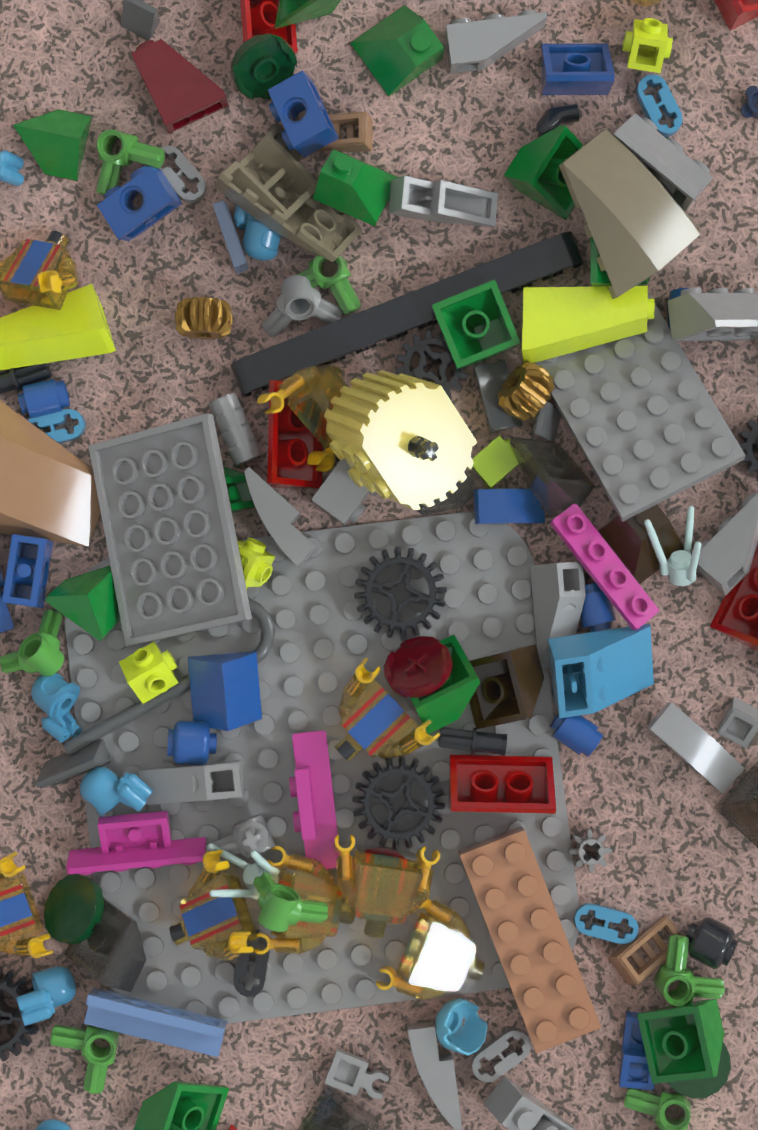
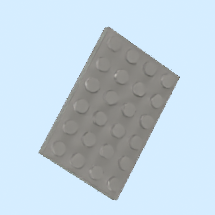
(642, 417)
(170, 531)

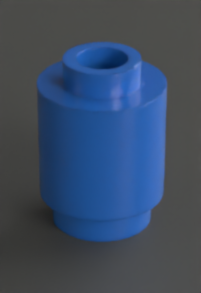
(44, 398)
(597, 609)
(576, 734)

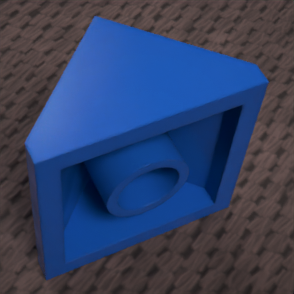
(576, 69)
(225, 689)

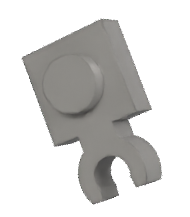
(350, 1073)

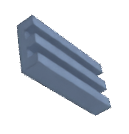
(230, 236)

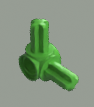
(131, 152)
(337, 283)
(38, 651)
(284, 907)
(689, 985)
(97, 1057)
(656, 1106)

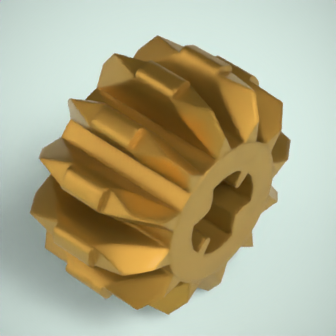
(203, 318)
(525, 391)

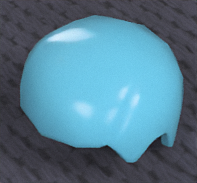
(451, 1033)

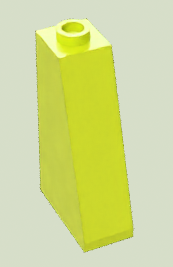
(580, 318)
(53, 335)

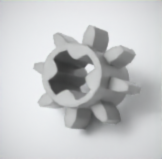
(581, 852)

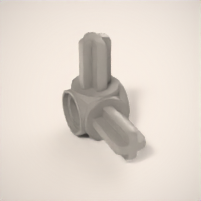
(297, 303)
(247, 837)

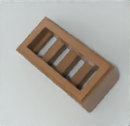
(351, 144)
(620, 956)

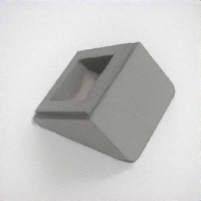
(739, 723)

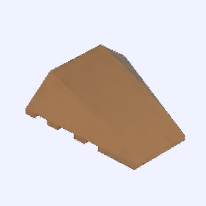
(43, 485)

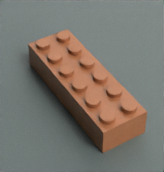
(529, 939)

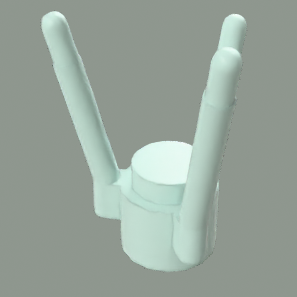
(681, 565)
(249, 874)

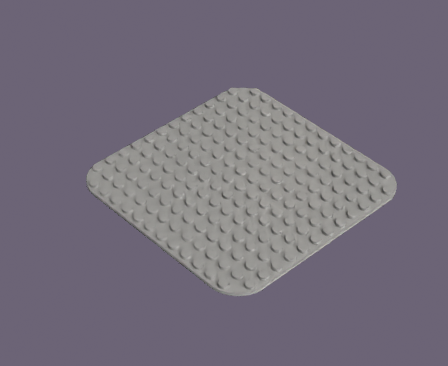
(301, 686)

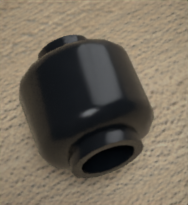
(711, 943)

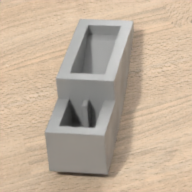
(442, 202)
(279, 519)
(695, 747)
(435, 1071)

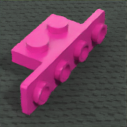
(604, 567)
(315, 797)
(135, 843)

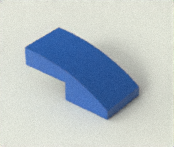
(507, 507)
(633, 1061)

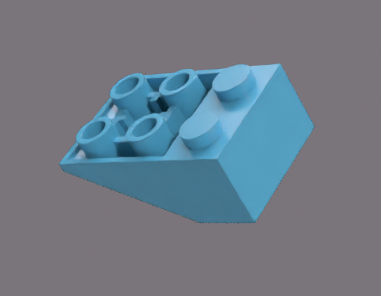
(599, 668)

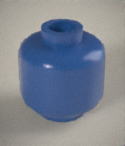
(191, 743)

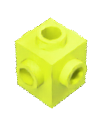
(647, 45)
(255, 562)
(149, 671)

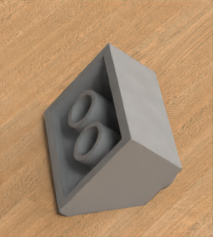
(665, 159)
(714, 315)

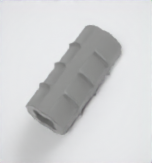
(235, 429)

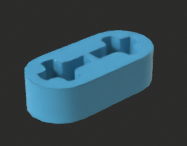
(666, 102)
(58, 418)
(603, 931)

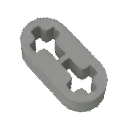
(185, 169)
(506, 1061)

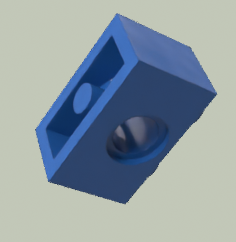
(315, 128)
(158, 201)
(27, 571)

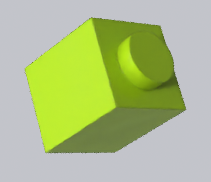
(495, 462)

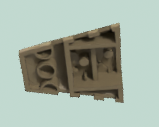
(280, 194)
(625, 212)

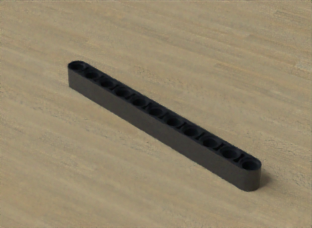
(402, 314)

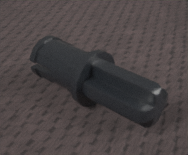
(19, 377)
(472, 741)

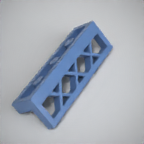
(155, 1022)

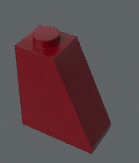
(176, 86)

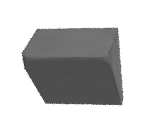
(139, 18)
(546, 423)

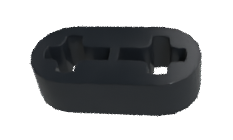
(260, 970)

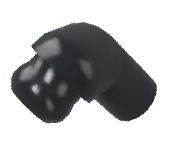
(555, 116)

